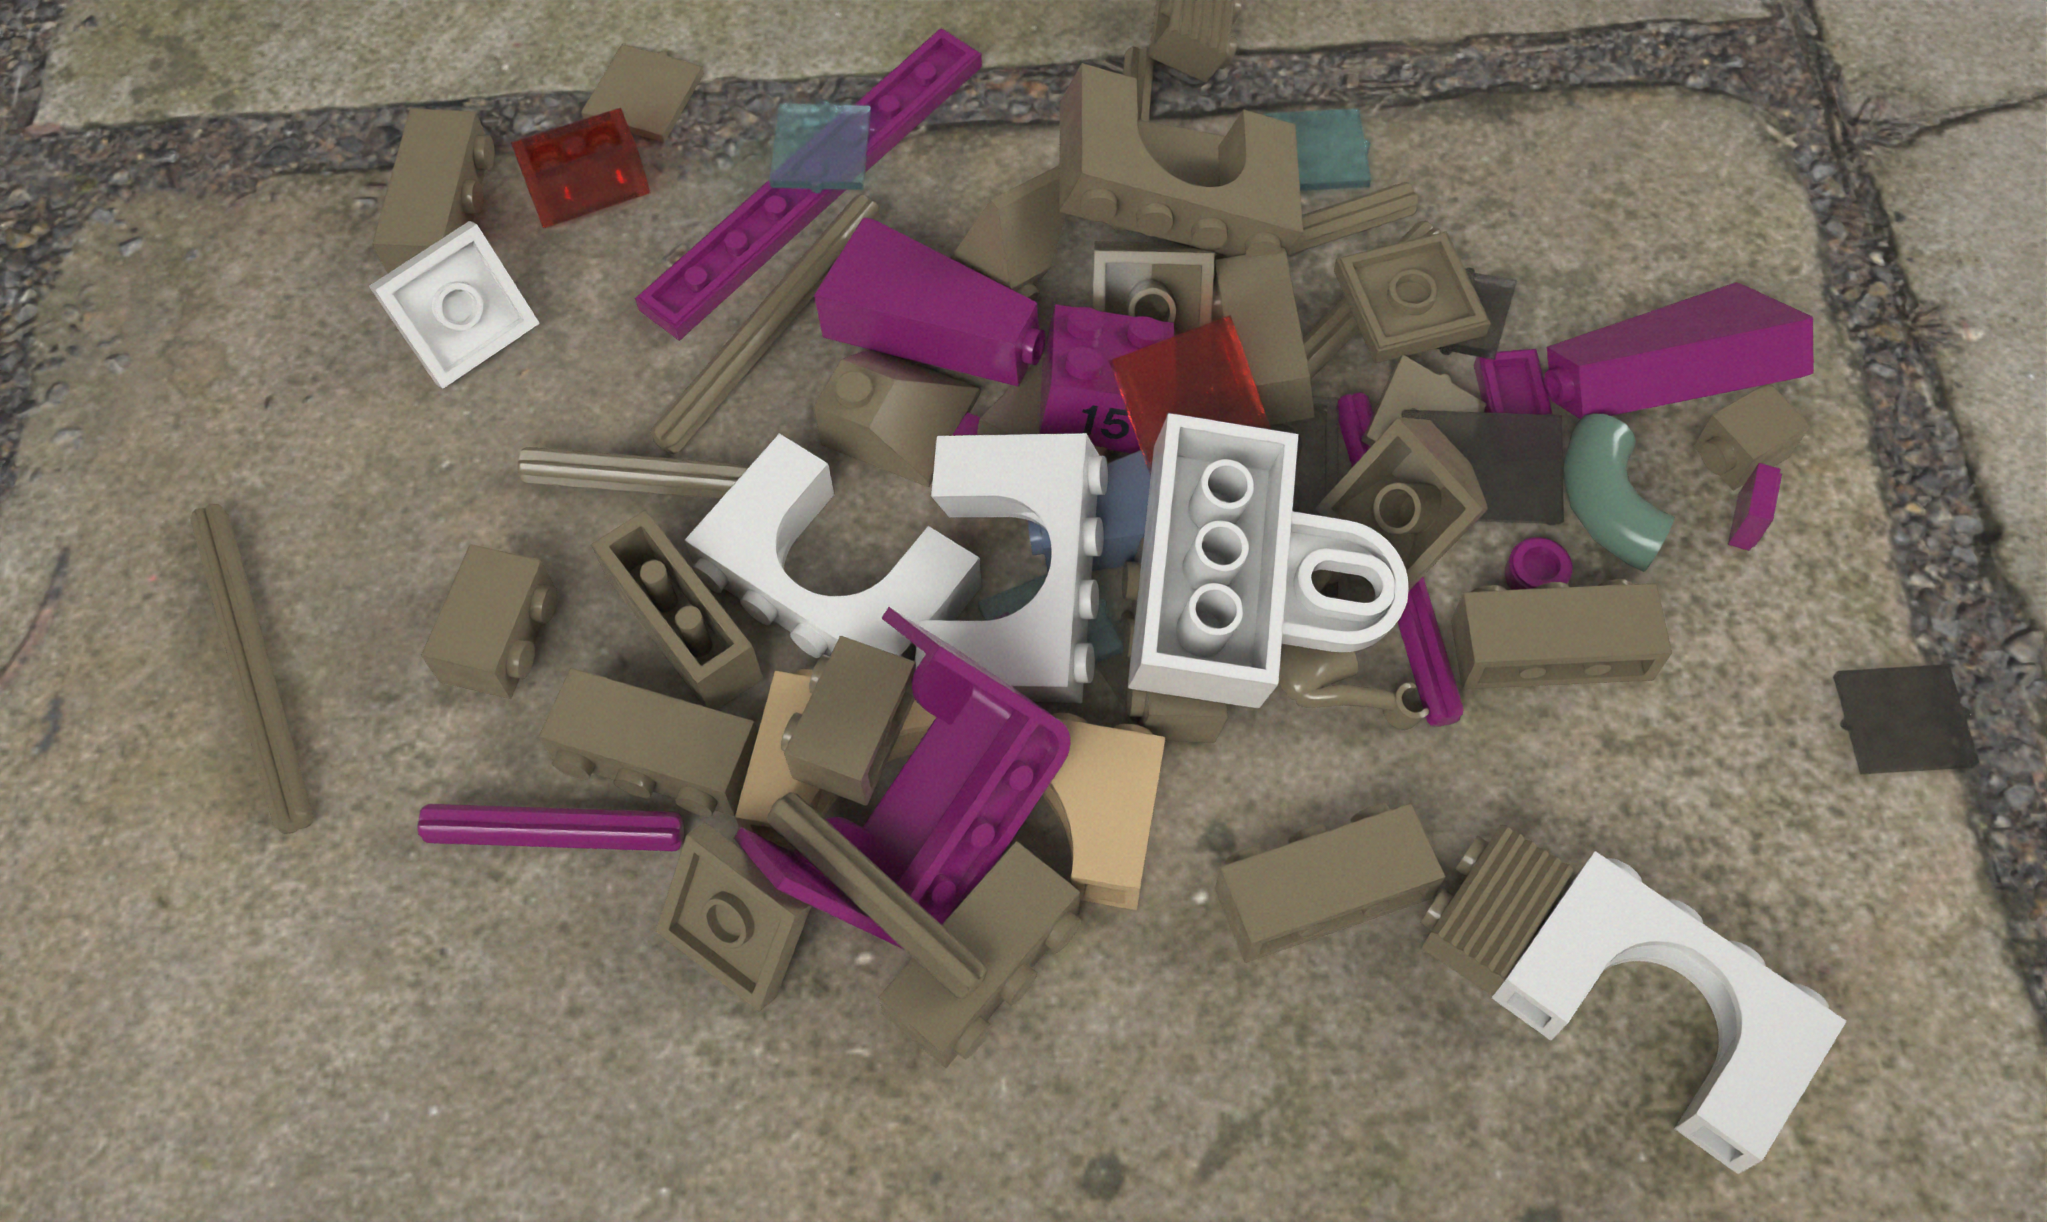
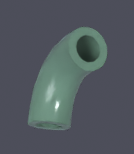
(1603, 495)

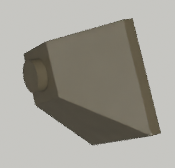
(1016, 235)
(1154, 282)
(891, 412)
(1411, 492)

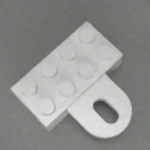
(1235, 567)

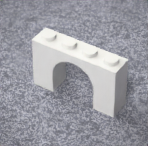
(1055, 485)
(760, 517)
(1767, 1027)

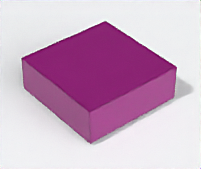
(1755, 507)

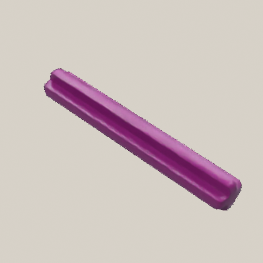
(551, 827)

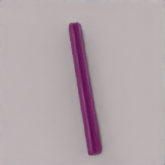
(1418, 622)

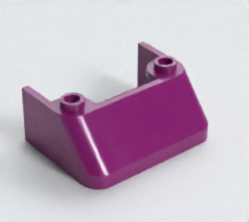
(952, 799)

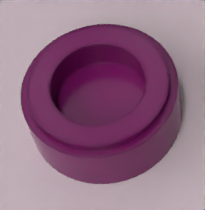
(1537, 563)

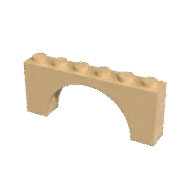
(1099, 793)

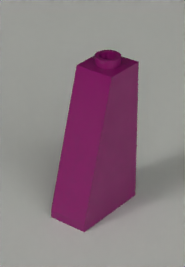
(926, 308)
(1682, 353)

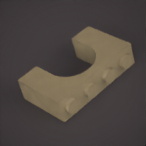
(1117, 182)

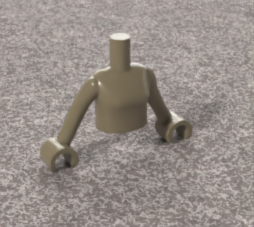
(1309, 672)

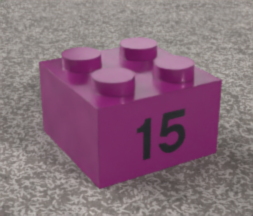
(1077, 376)

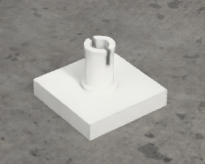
(455, 304)

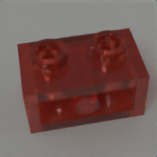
(581, 167)

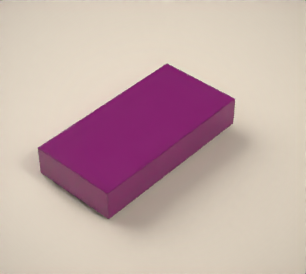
(1512, 383)

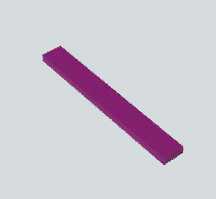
(776, 215)

